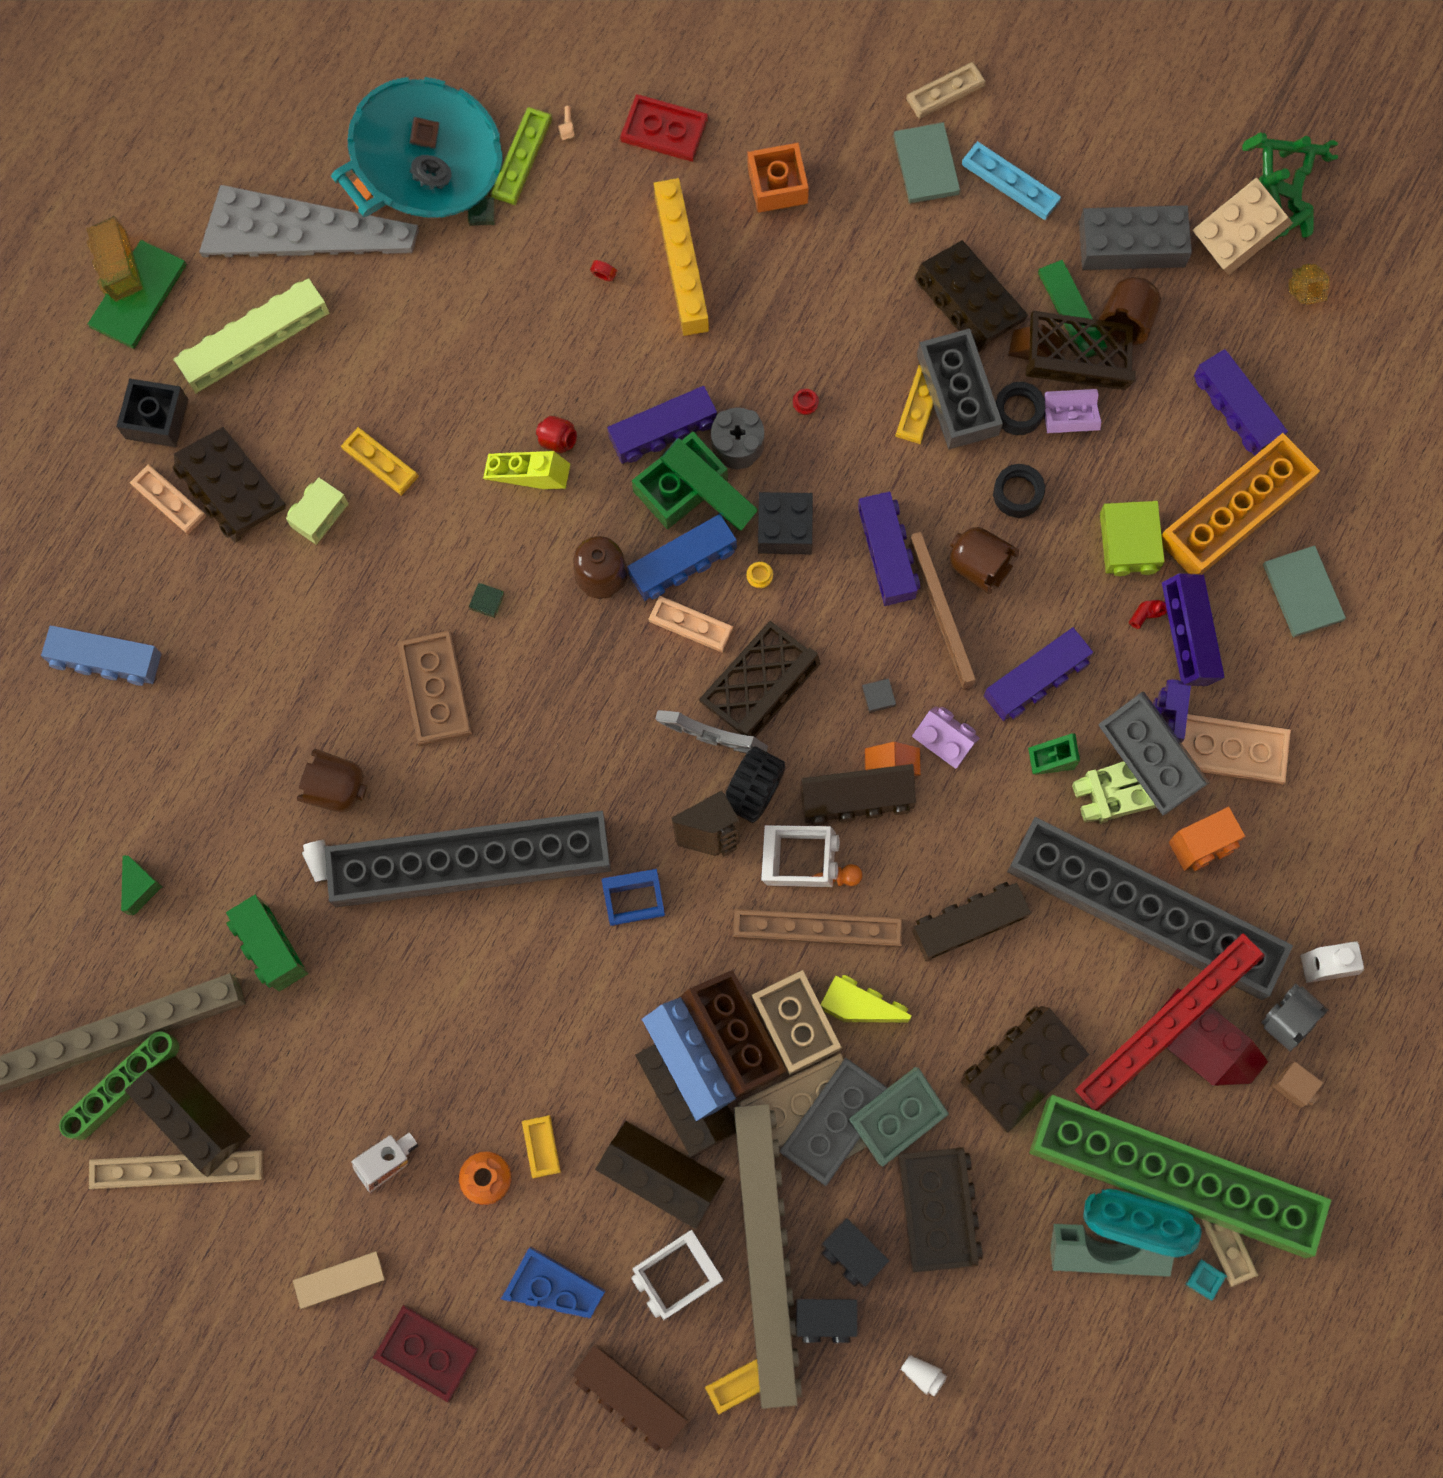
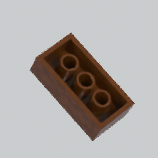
(733, 1033)

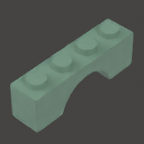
(1077, 1252)

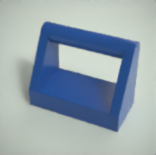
(630, 882)

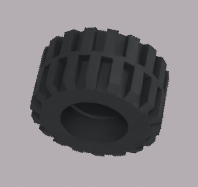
(754, 783)

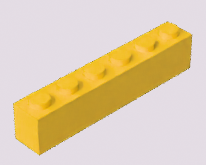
(681, 257)

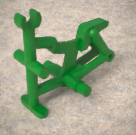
(1275, 183)

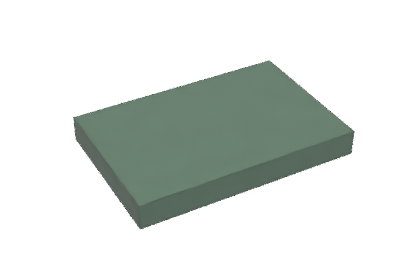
(926, 163)
(1304, 591)
(899, 1116)

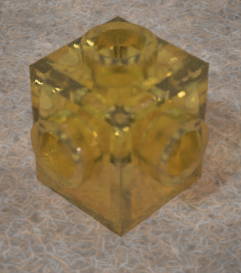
(1309, 284)

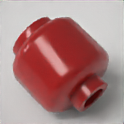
(556, 434)

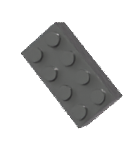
(1135, 237)
(959, 389)

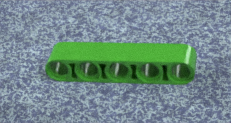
(106, 1088)

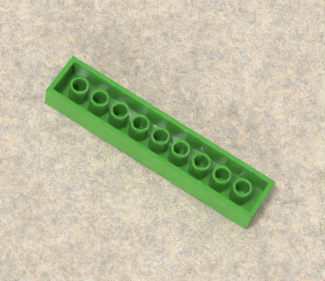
(1180, 1176)

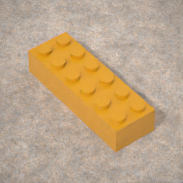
(1239, 506)

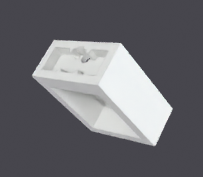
(771, 855)
(643, 1283)

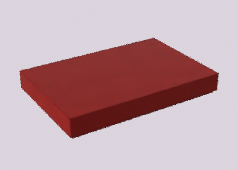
(664, 127)

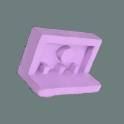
(1072, 411)
(946, 736)

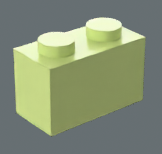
(316, 510)

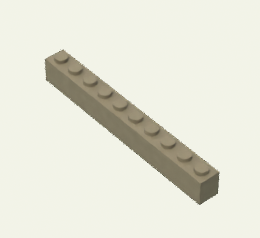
(119, 1031)
(765, 1256)

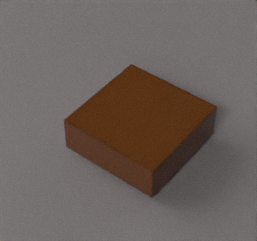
(424, 133)

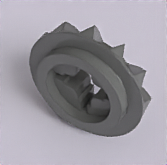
(432, 165)

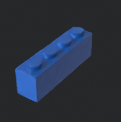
(682, 558)

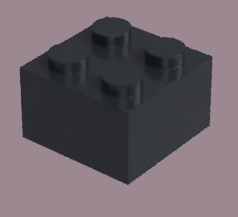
(152, 412)
(785, 523)
(854, 1253)
(826, 1319)

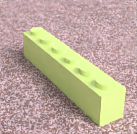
(251, 335)

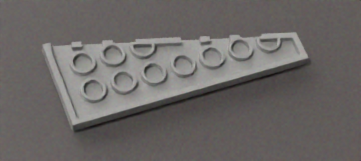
(287, 227)

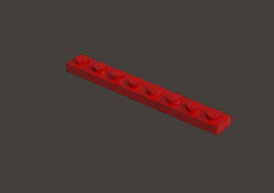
(1169, 1022)

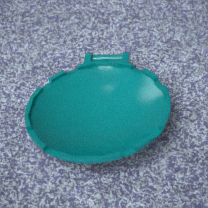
(383, 156)

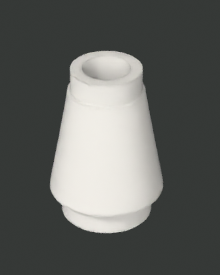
(315, 858)
(924, 1375)

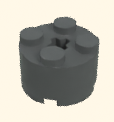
(733, 424)
(1295, 1017)

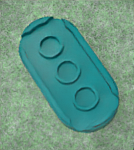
(1142, 1223)

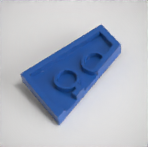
(553, 1286)

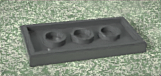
(1153, 753)
(825, 1131)

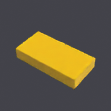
(541, 1146)
(734, 1387)

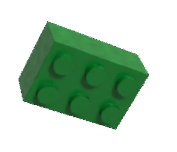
(666, 492)
(265, 943)

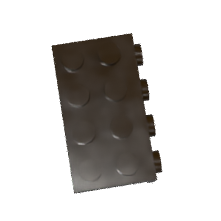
(969, 294)
(227, 483)
(1024, 1067)
(939, 1209)

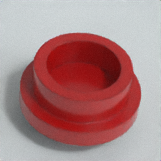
(805, 401)

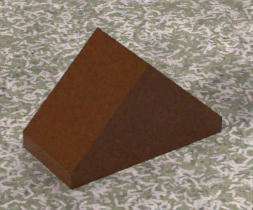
(1021, 343)

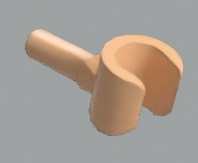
(566, 130)

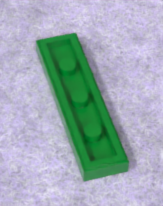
(1069, 302)
(708, 484)

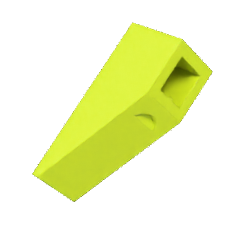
(528, 469)
(854, 1004)

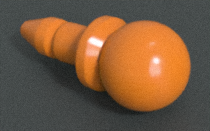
(850, 875)

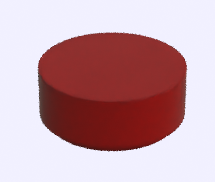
(603, 270)

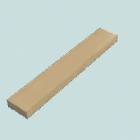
(171, 1171)

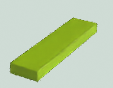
(521, 156)

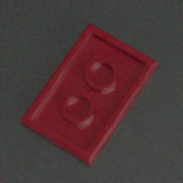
(426, 1353)

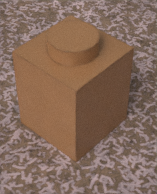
(1298, 1085)

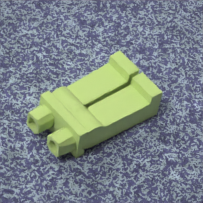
(1106, 793)

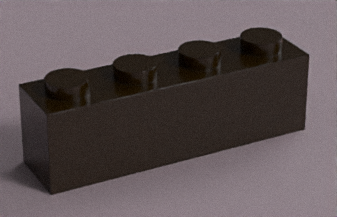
(971, 921)

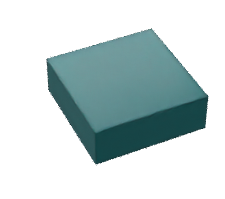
(1206, 1279)

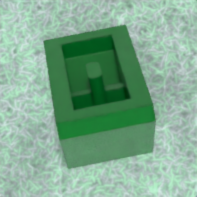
(1055, 755)
(137, 886)

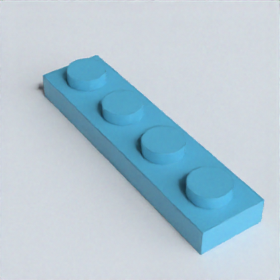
(1011, 180)

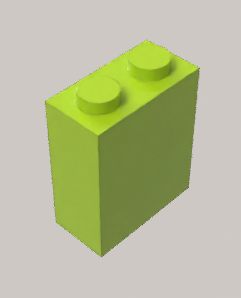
(1132, 538)

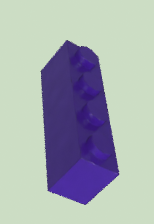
(1239, 402)
(662, 425)
(887, 548)
(1193, 630)
(1038, 674)

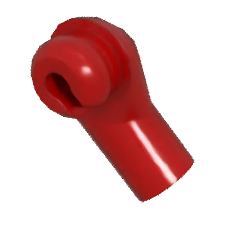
(1147, 610)

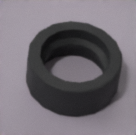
(1025, 390)
(1020, 471)

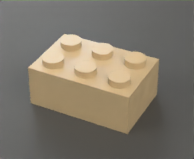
(1242, 226)
(796, 1022)

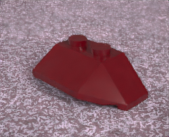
(1218, 1050)

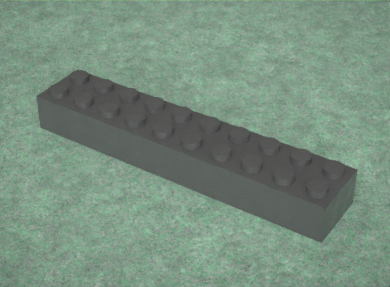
(467, 859)
(1142, 904)

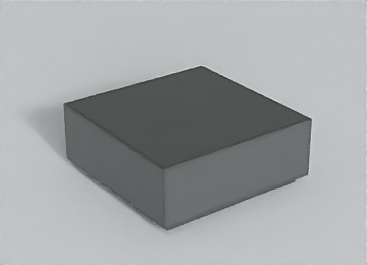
(878, 695)

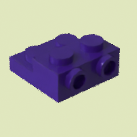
(1173, 706)

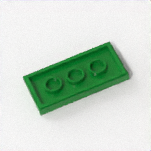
(130, 316)

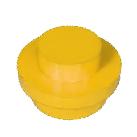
(759, 574)

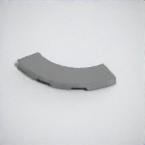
(708, 734)

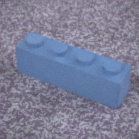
(101, 655)
(688, 1058)

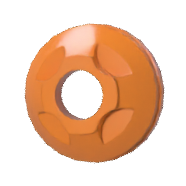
(498, 1185)

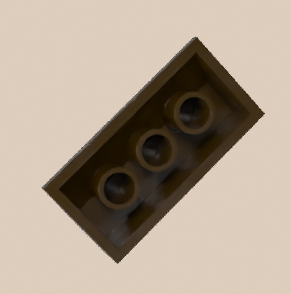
(858, 794)
(708, 826)
(188, 1114)
(695, 1135)
(660, 1174)

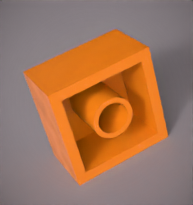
(778, 177)
(1207, 838)

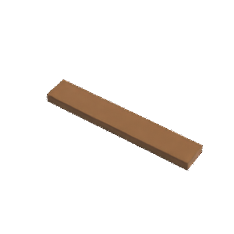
(942, 611)
(817, 928)

